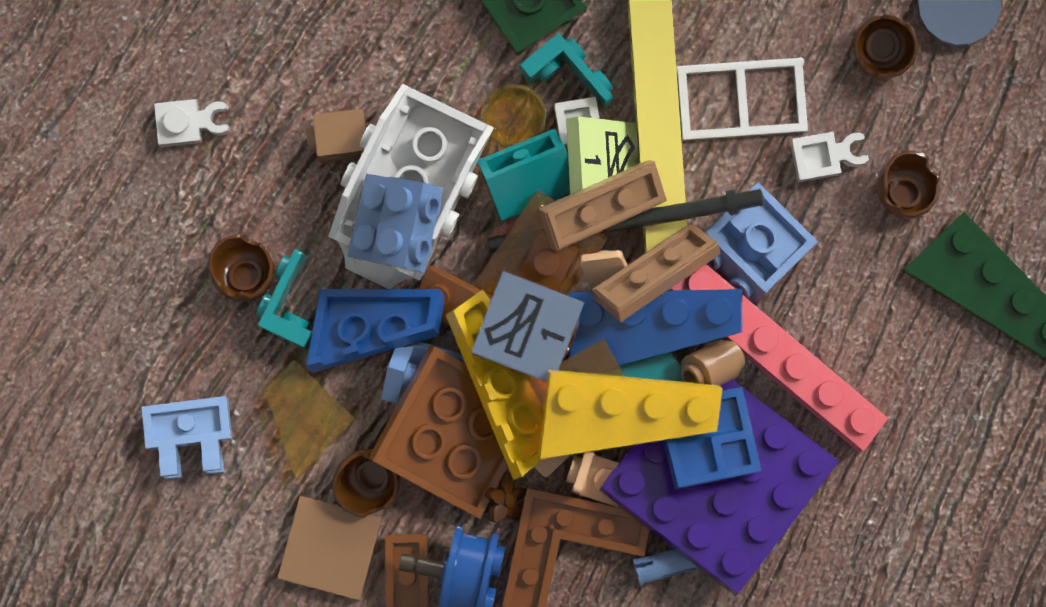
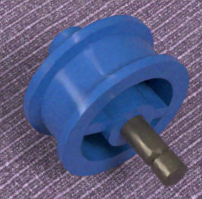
(464, 572)

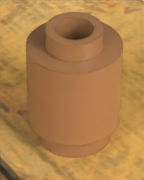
(713, 363)

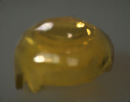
(514, 113)

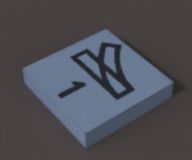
(527, 327)

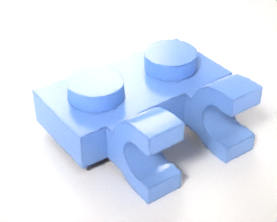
(187, 424)

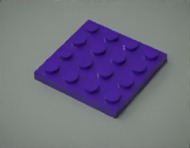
(728, 522)

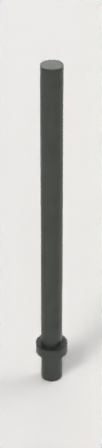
(731, 203)

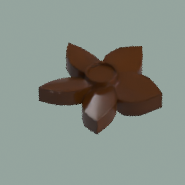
(505, 500)

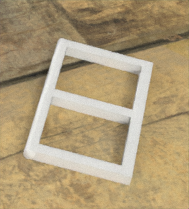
(744, 129)

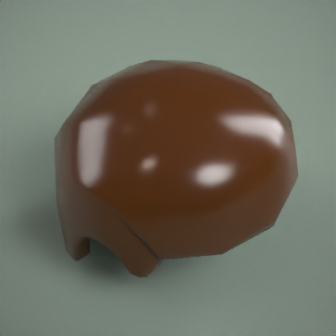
(885, 46)
(908, 185)
(240, 268)
(364, 485)

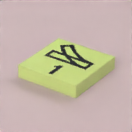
(599, 149)

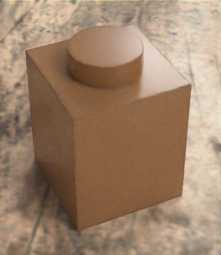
(337, 135)

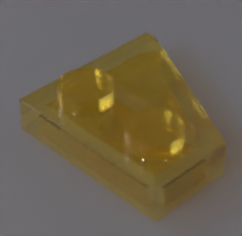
(305, 416)

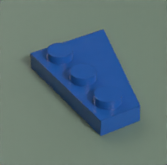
(369, 322)

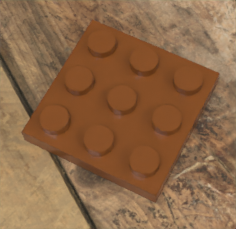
(443, 435)

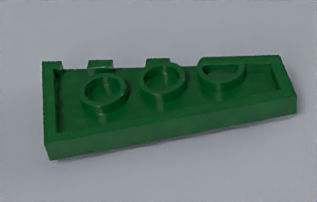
(984, 281)

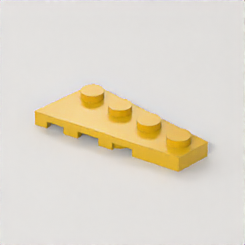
(504, 393)
(614, 411)

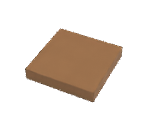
(329, 548)

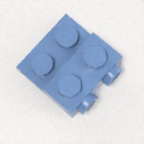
(395, 222)
(758, 246)

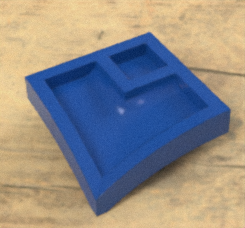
(717, 454)

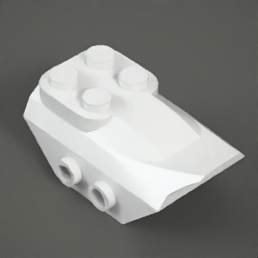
(414, 142)

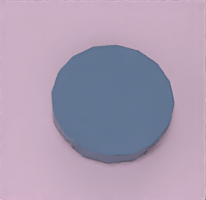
(958, 21)

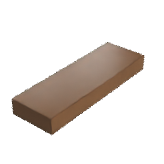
(602, 205)
(655, 272)

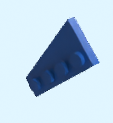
(663, 325)

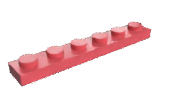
(797, 369)

